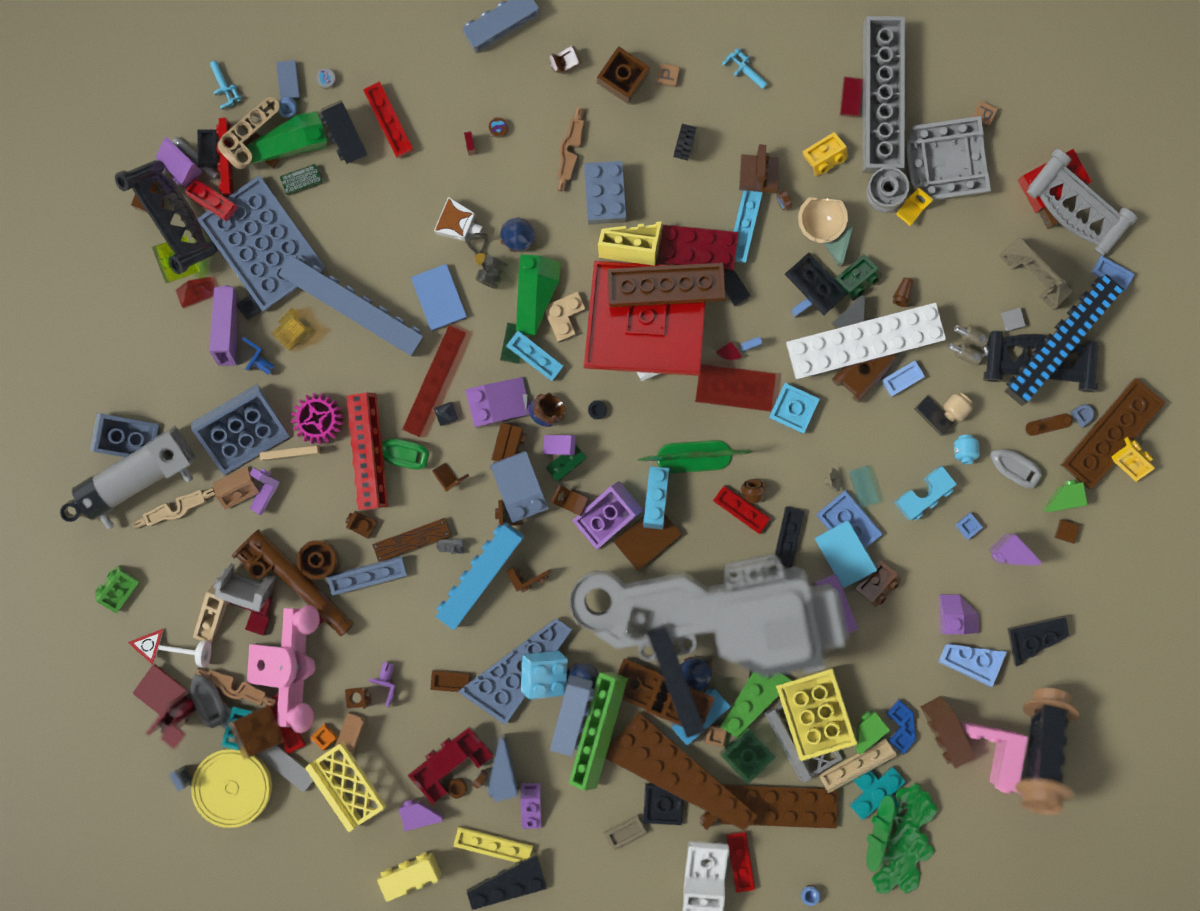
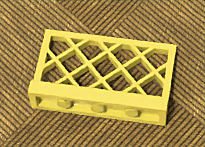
(336, 794)

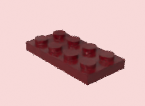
(697, 246)

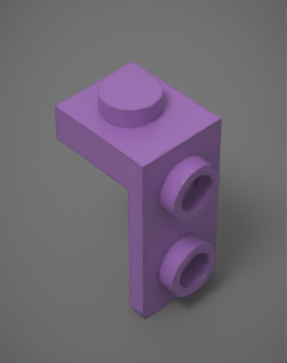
(266, 491)

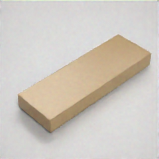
(289, 453)

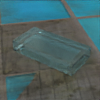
(863, 486)

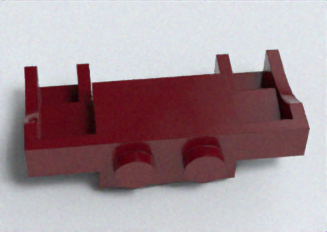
(440, 763)

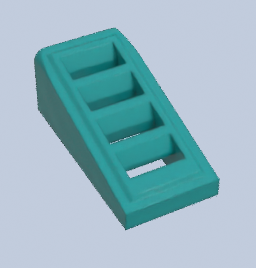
(227, 735)

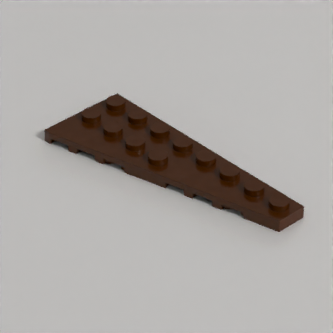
(659, 760)

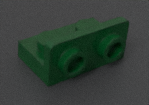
(859, 277)
(565, 464)

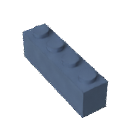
(499, 22)
(571, 715)

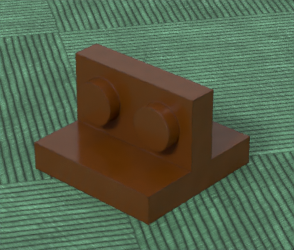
(759, 172)

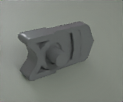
(454, 546)

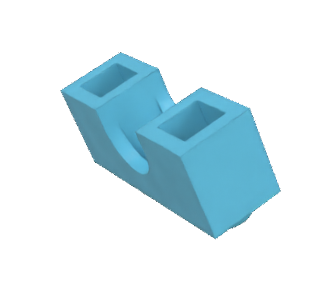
(939, 484)
(656, 497)

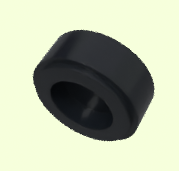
(597, 410)

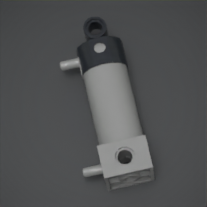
(130, 476)

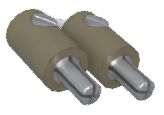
(974, 337)

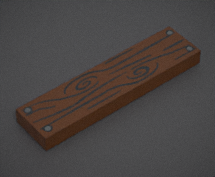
(411, 540)

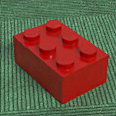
(1074, 166)

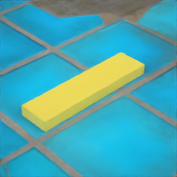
(492, 845)

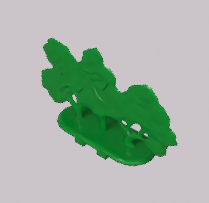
(906, 845)

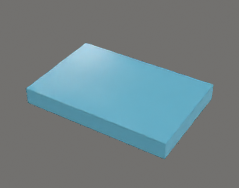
(845, 553)

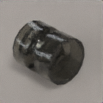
(491, 272)

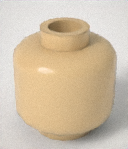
(957, 407)

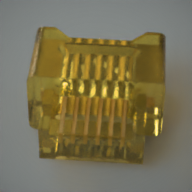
(292, 330)

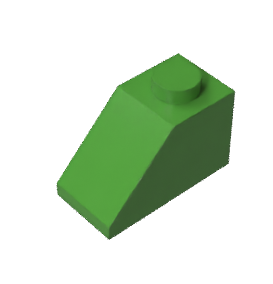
(1067, 496)
(869, 731)

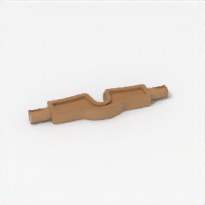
(572, 139)
(244, 691)

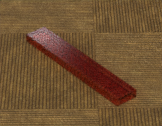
(434, 381)

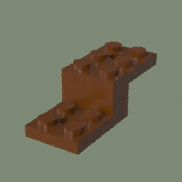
(654, 694)

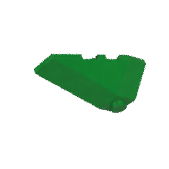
(293, 137)

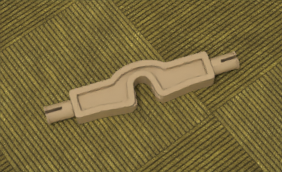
(165, 512)

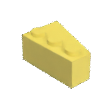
(631, 244)
(409, 876)

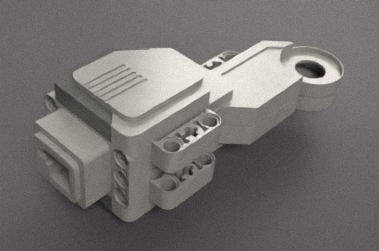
(759, 617)

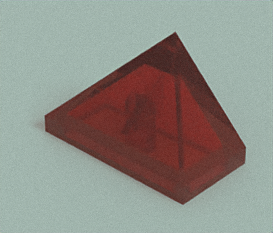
(195, 291)

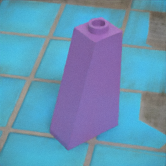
(224, 326)

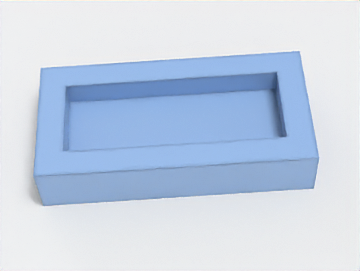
(903, 378)

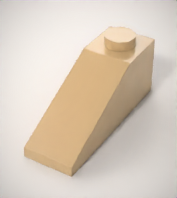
(210, 616)

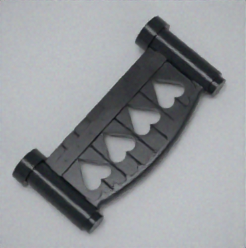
(185, 253)
(1000, 362)

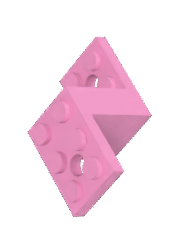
(1007, 757)

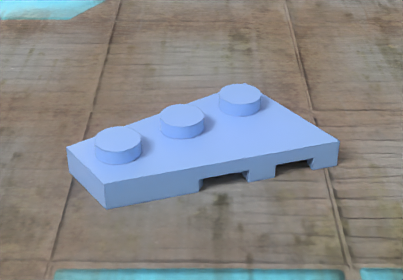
(973, 662)

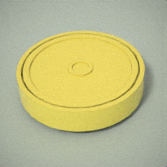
(231, 788)

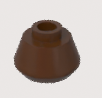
(753, 490)

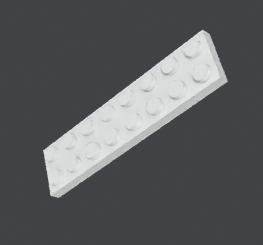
(865, 341)

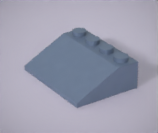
(239, 429)

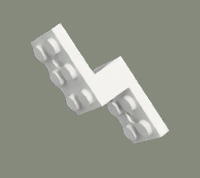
(704, 881)

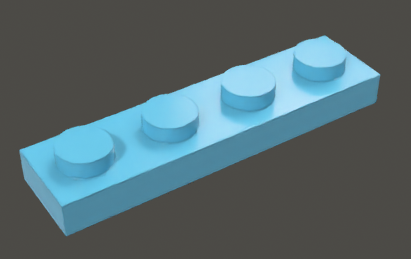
(745, 222)

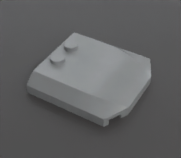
(948, 158)

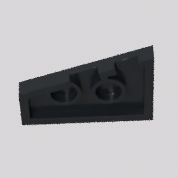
(1033, 637)

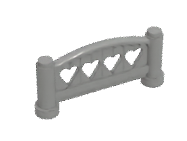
(1057, 173)

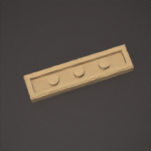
(857, 765)

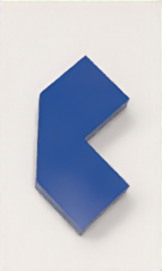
(905, 735)

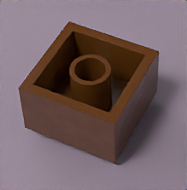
(623, 75)
(256, 732)

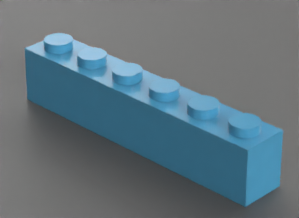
(479, 576)

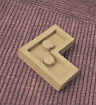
(560, 311)

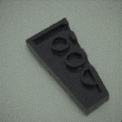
(516, 881)

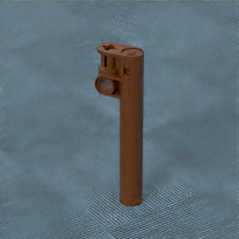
(261, 551)

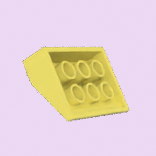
(816, 714)

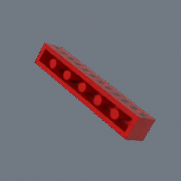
(367, 451)

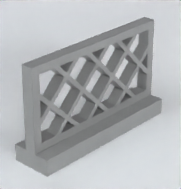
(788, 745)

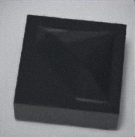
(446, 413)

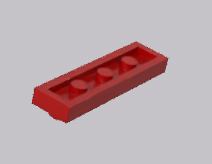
(388, 119)
(224, 165)

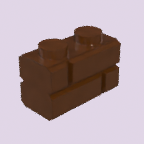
(508, 442)

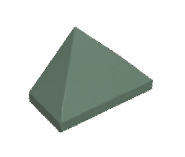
(838, 246)

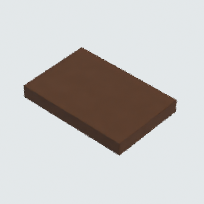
(643, 543)

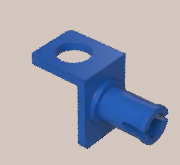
(257, 360)

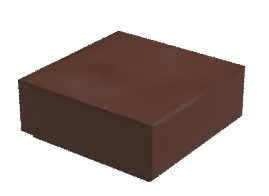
(1066, 531)

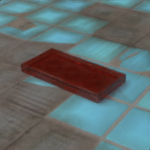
(735, 388)

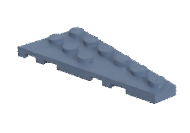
(500, 685)

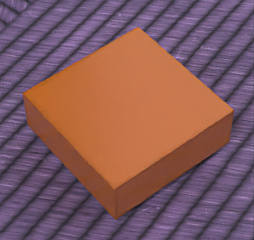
(324, 737)

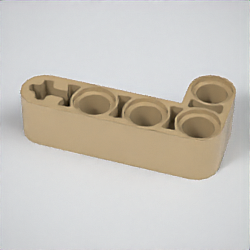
(250, 128)

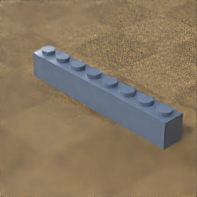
(351, 305)

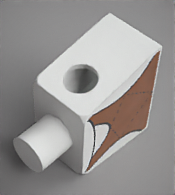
(456, 221)

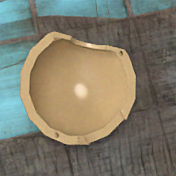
(822, 219)

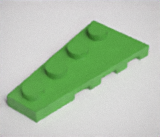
(752, 701)

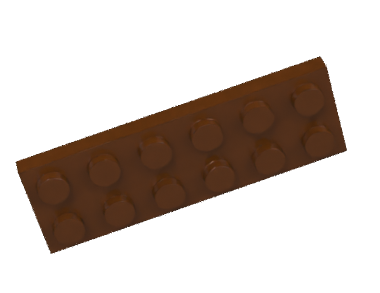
(666, 285)
(1122, 419)
(788, 805)

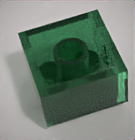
(747, 755)

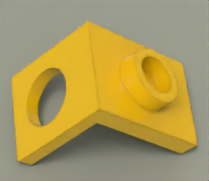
(913, 207)

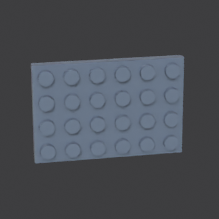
(259, 242)

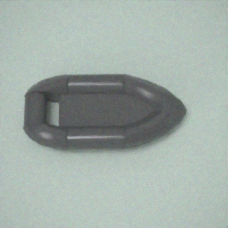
(207, 701)

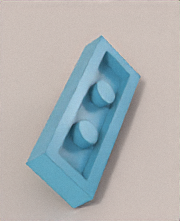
(534, 356)

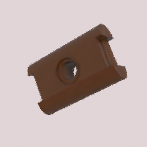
(859, 383)

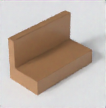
(235, 488)
(351, 731)

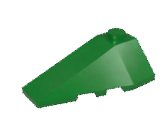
(536, 285)

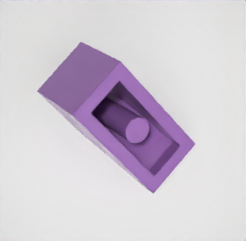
(418, 814)

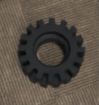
(684, 141)

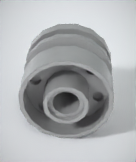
(887, 178)

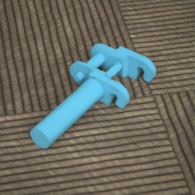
(745, 68)
(224, 87)

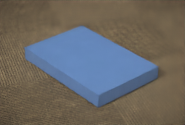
(438, 297)
(845, 508)

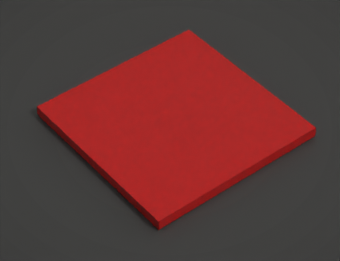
(644, 336)

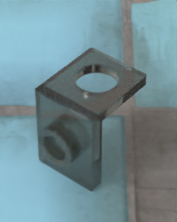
(635, 630)

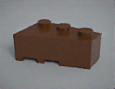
(948, 732)

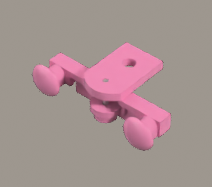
(287, 667)

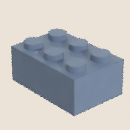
(605, 192)

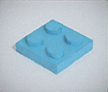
(794, 408)

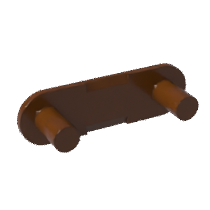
(1048, 424)

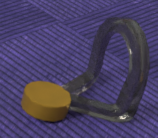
(479, 257)

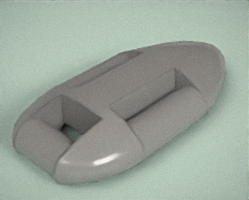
(1016, 467)

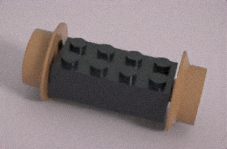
(1043, 787)

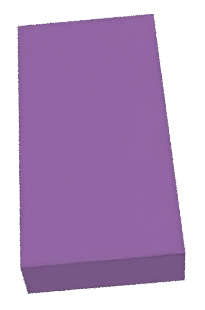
(559, 445)

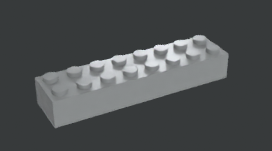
(883, 93)

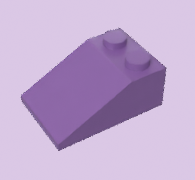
(497, 402)
(608, 515)

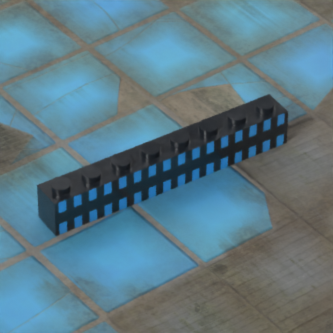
(1063, 340)

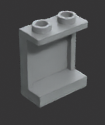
(242, 589)

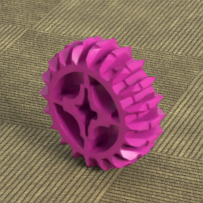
(314, 411)

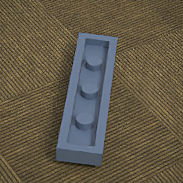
(367, 575)

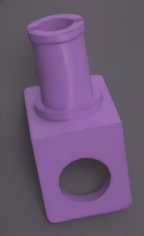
(384, 680)

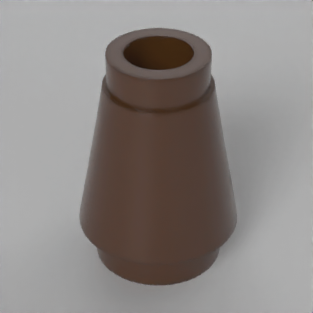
(903, 294)

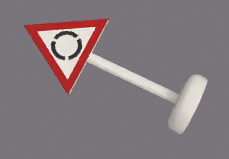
(150, 644)

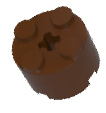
(315, 549)

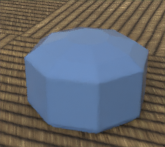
(810, 895)

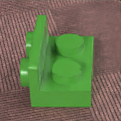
(115, 589)

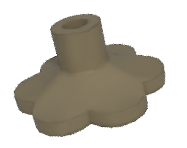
(834, 479)

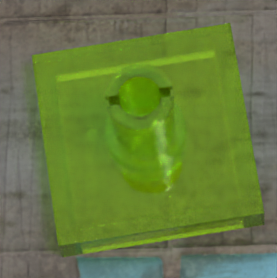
(163, 253)

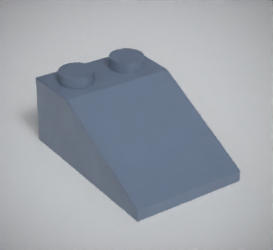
(120, 435)
(519, 486)
(503, 778)

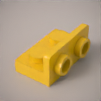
(826, 154)
(1134, 460)

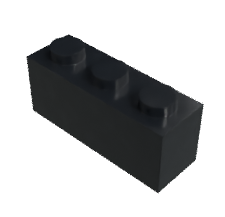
(343, 132)

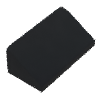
(933, 415)

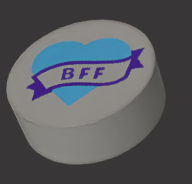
(325, 78)

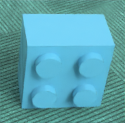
(543, 674)

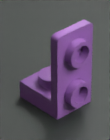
(530, 805)

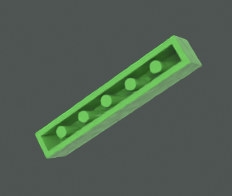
(598, 730)

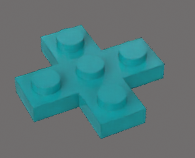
(875, 790)

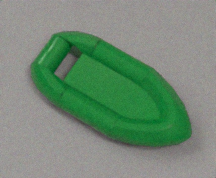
(405, 453)

